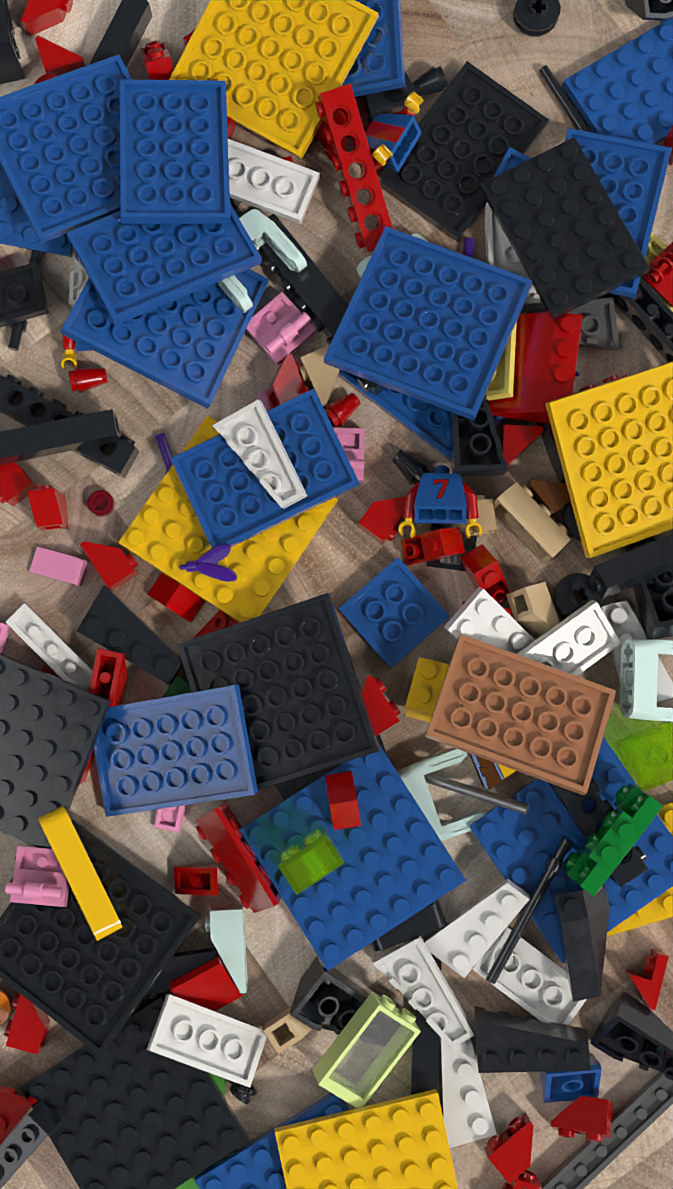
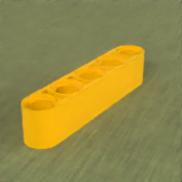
(80, 873)

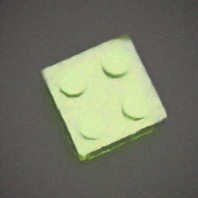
(649, 755)
(310, 861)

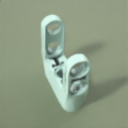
(262, 231)
(639, 679)
(415, 782)

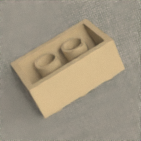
(531, 522)

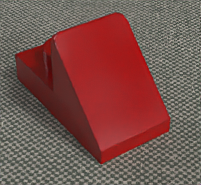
(196, 880)
(649, 985)

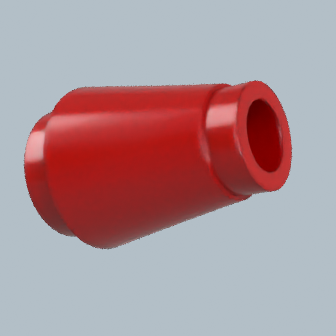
(86, 378)
(342, 409)

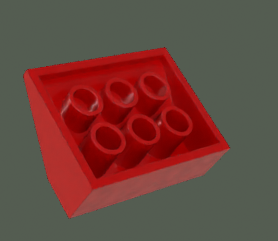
(543, 365)
(242, 865)

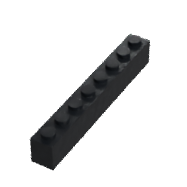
(313, 294)

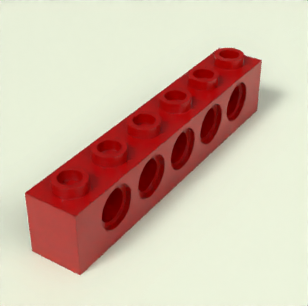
(343, 100)

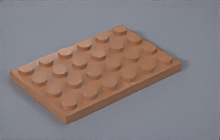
(521, 714)

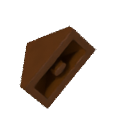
(550, 494)

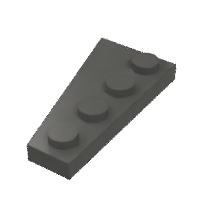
(597, 325)

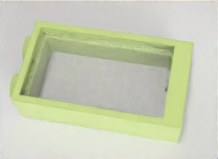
(366, 1050)

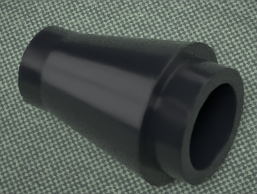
(430, 82)
(410, 467)

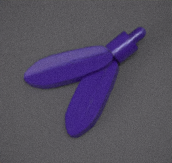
(207, 564)

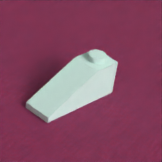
(229, 939)

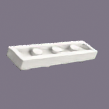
(50, 647)

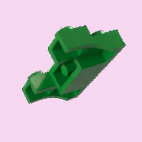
(614, 839)

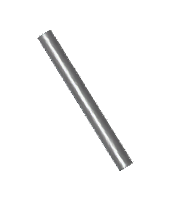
(477, 793)

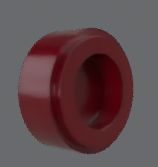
(101, 503)

